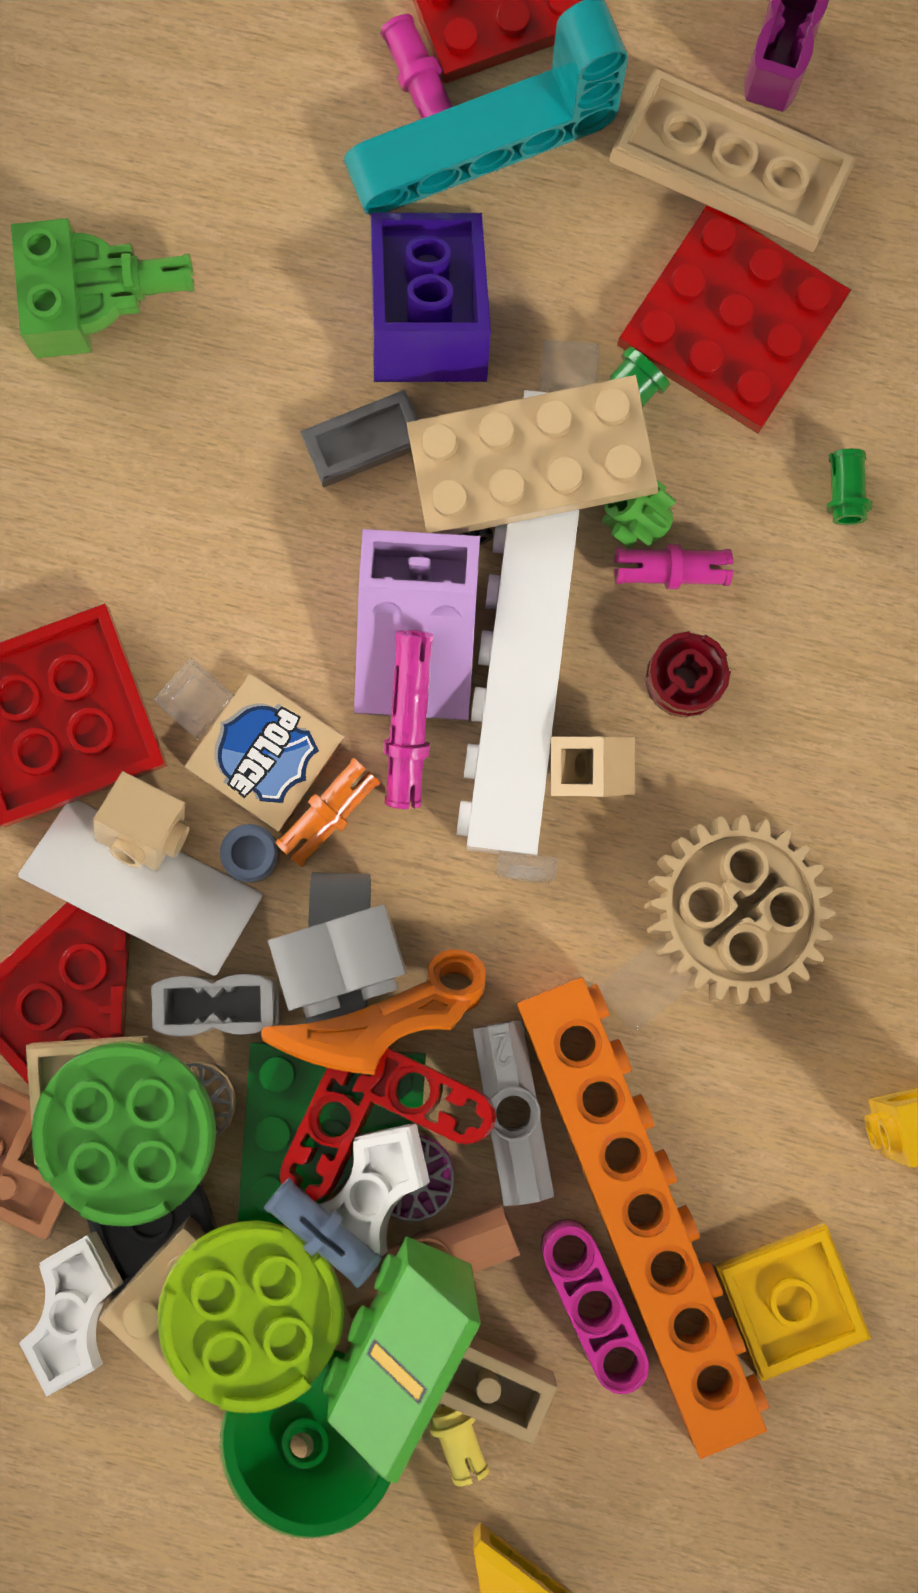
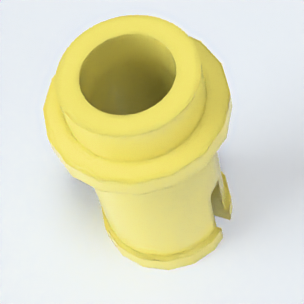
(458, 1444)

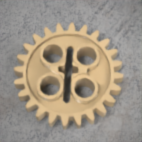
(774, 949)

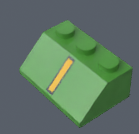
(402, 1354)

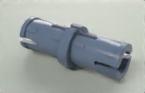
(323, 1233)

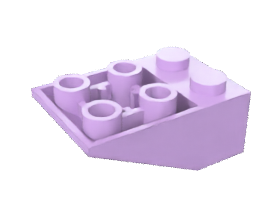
(420, 586)

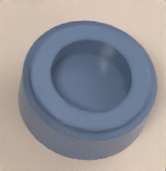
(249, 853)

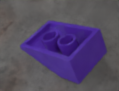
(429, 298)

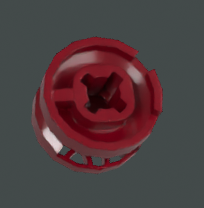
(687, 674)

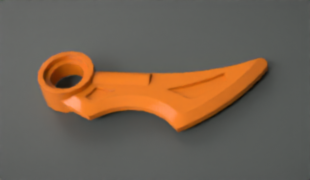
(361, 1037)

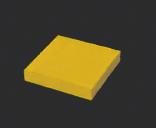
(792, 1301)

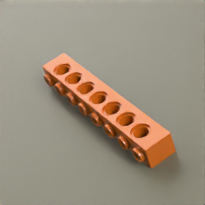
(710, 1417)

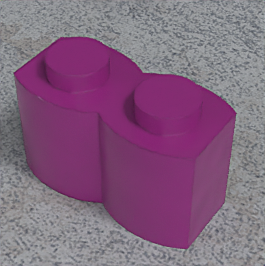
(783, 52)

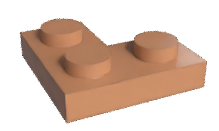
(24, 1195)

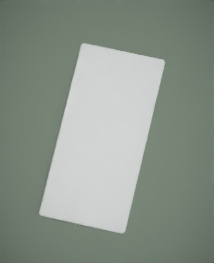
(177, 908)

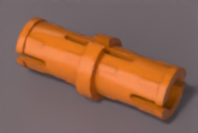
(327, 812)

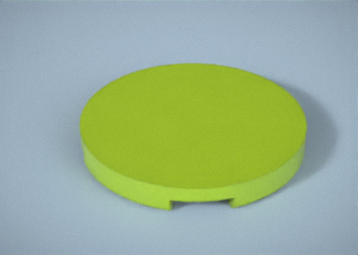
(249, 1317)

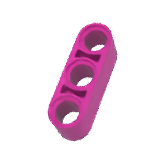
(600, 1333)

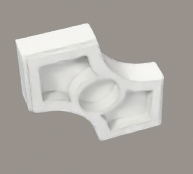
(383, 1171)
(75, 1288)

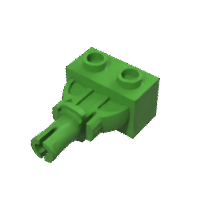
(82, 284)

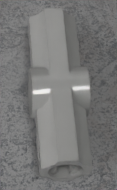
(521, 1149)

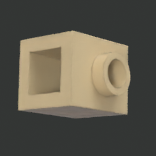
(592, 766)
(140, 823)

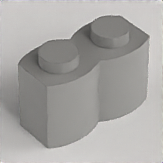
(338, 959)
(201, 1004)

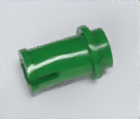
(848, 486)

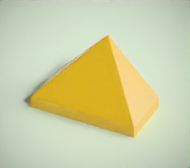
(506, 1569)

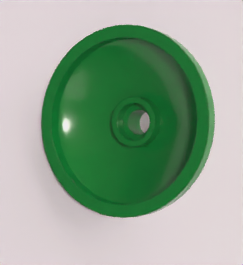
(294, 1494)

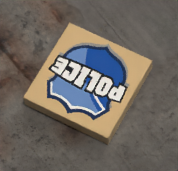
(265, 752)

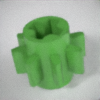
(640, 517)

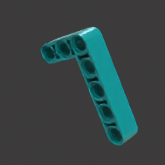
(501, 126)

